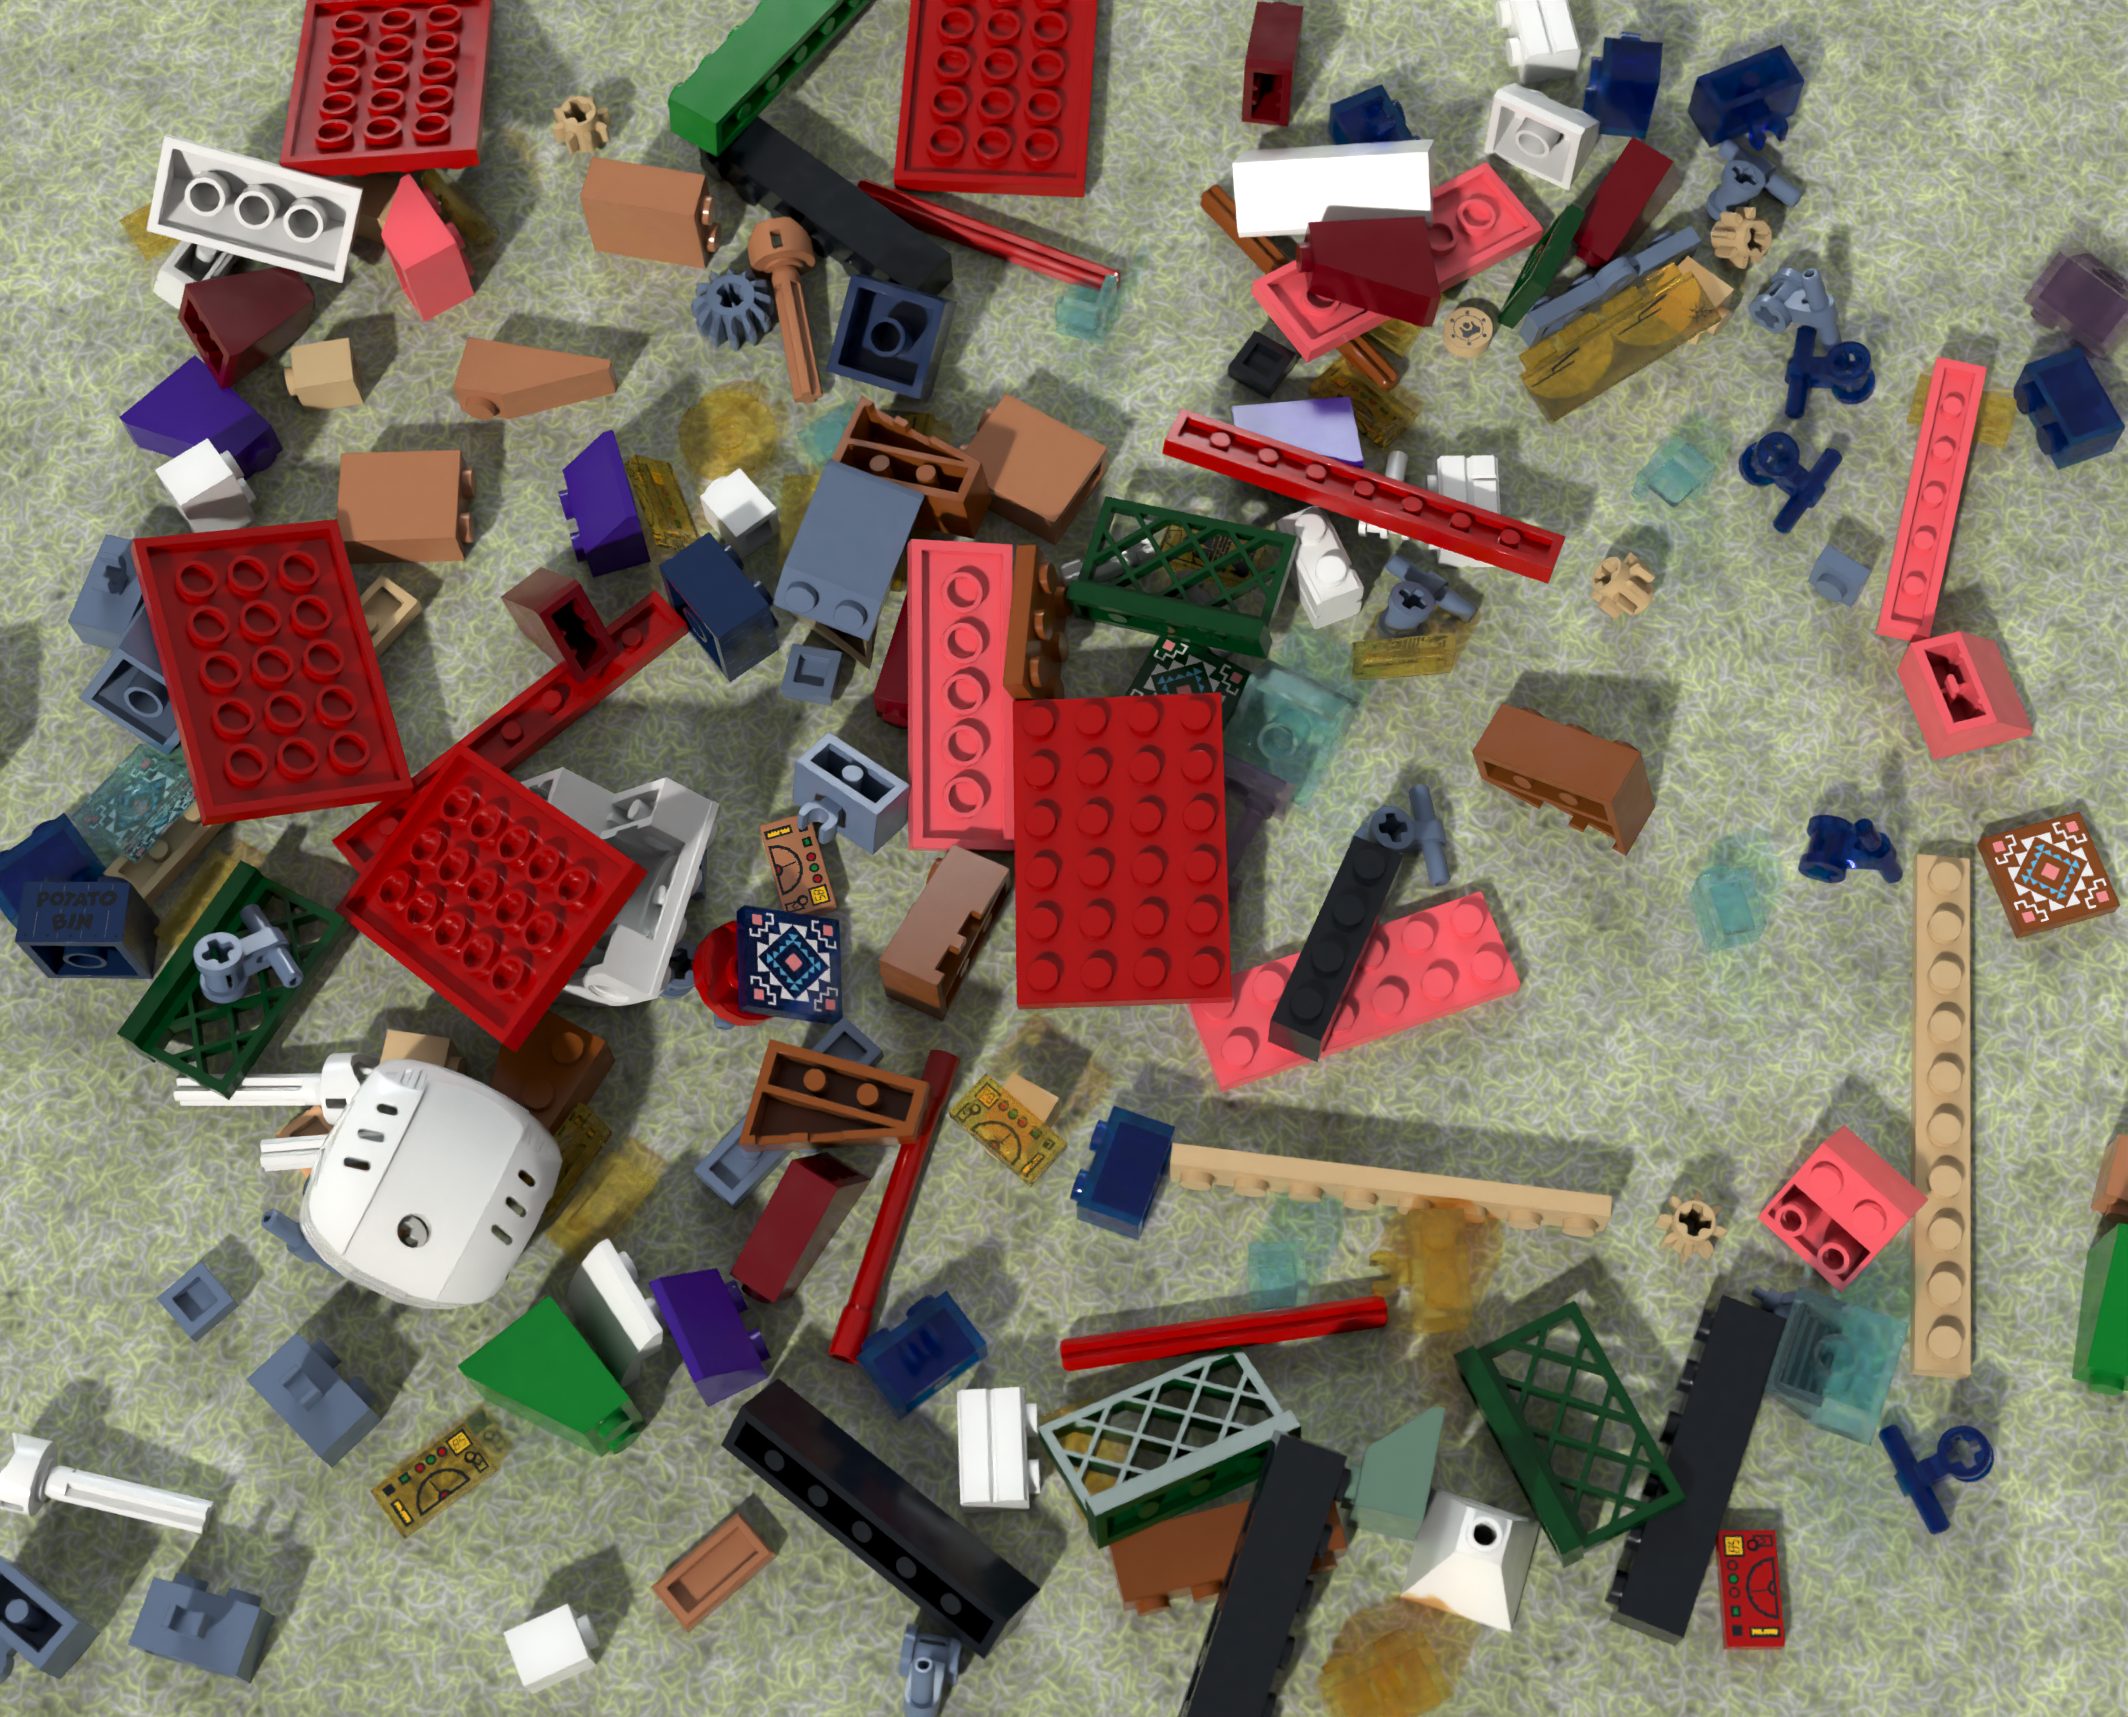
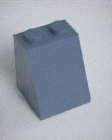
(848, 549)
(133, 688)

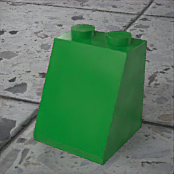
(2103, 1317)
(555, 1381)

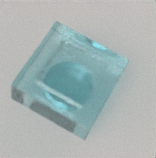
(823, 437)

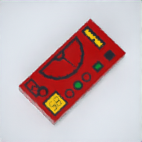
(1749, 1590)

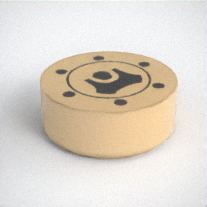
(1467, 332)

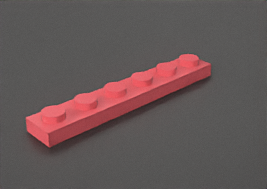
(1931, 500)

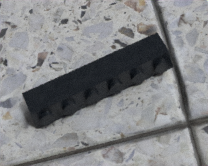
(832, 210)
(1704, 1456)
(880, 1517)
(1267, 1580)

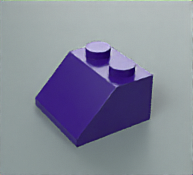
(603, 508)
(711, 1333)

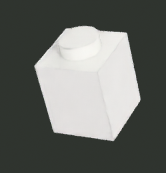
(740, 512)
(552, 1647)

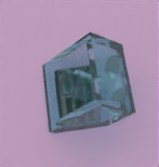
(1289, 727)
(1836, 1364)

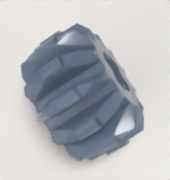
(733, 308)

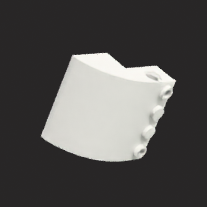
(664, 833)

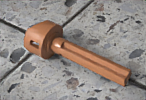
(784, 266)

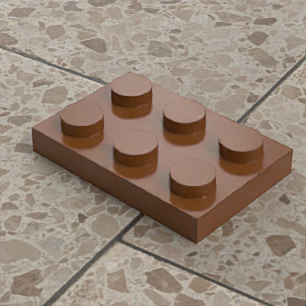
(1036, 629)

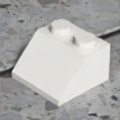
(1540, 134)

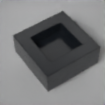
(1262, 364)

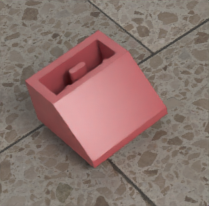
(426, 251)
(1961, 694)
(1842, 1208)

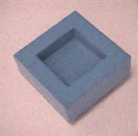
(1838, 576)
(812, 674)
(197, 1301)

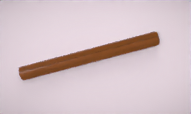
(1269, 257)

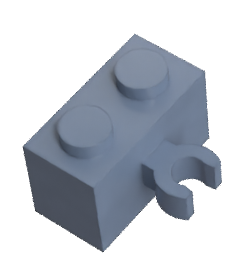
(108, 595)
(848, 795)
(315, 1399)
(37, 1625)
(201, 1627)

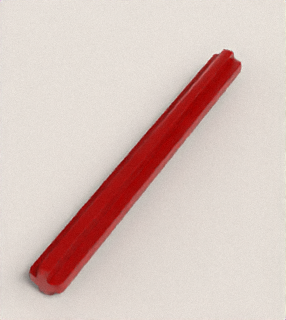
(990, 238)
(1223, 1331)

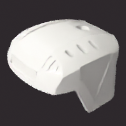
(443, 1159)

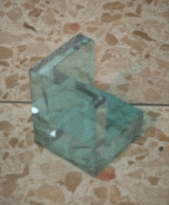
(1086, 311)
(1675, 474)
(1277, 1275)

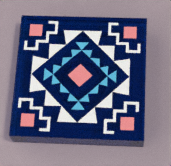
(789, 965)

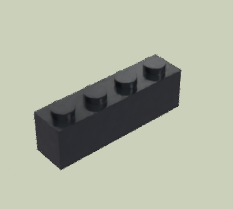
(1335, 948)

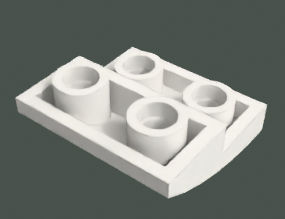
(614, 1311)

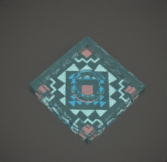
(136, 803)

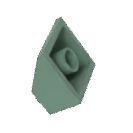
(1395, 1478)

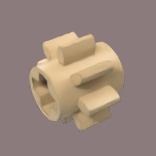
(581, 124)
(1741, 237)
(1622, 585)
(1677, 1231)

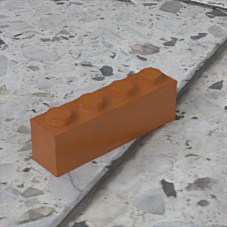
(1192, 1557)

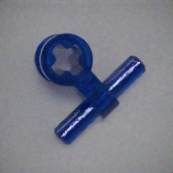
(1827, 371)
(1785, 472)
(1843, 846)
(1917, 1477)

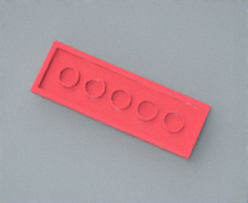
(1472, 229)
(957, 697)
(1408, 977)

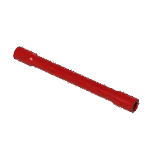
(859, 1311)

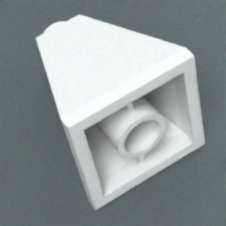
(1470, 1559)

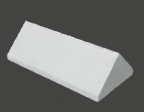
(1299, 185)
(252, 211)

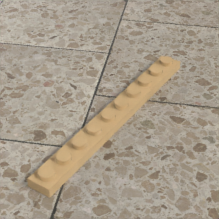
(1941, 1118)

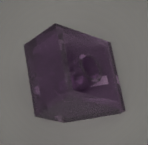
(2083, 300)

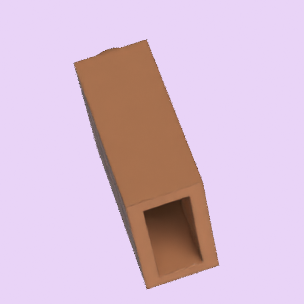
(650, 212)
(1036, 467)
(405, 506)

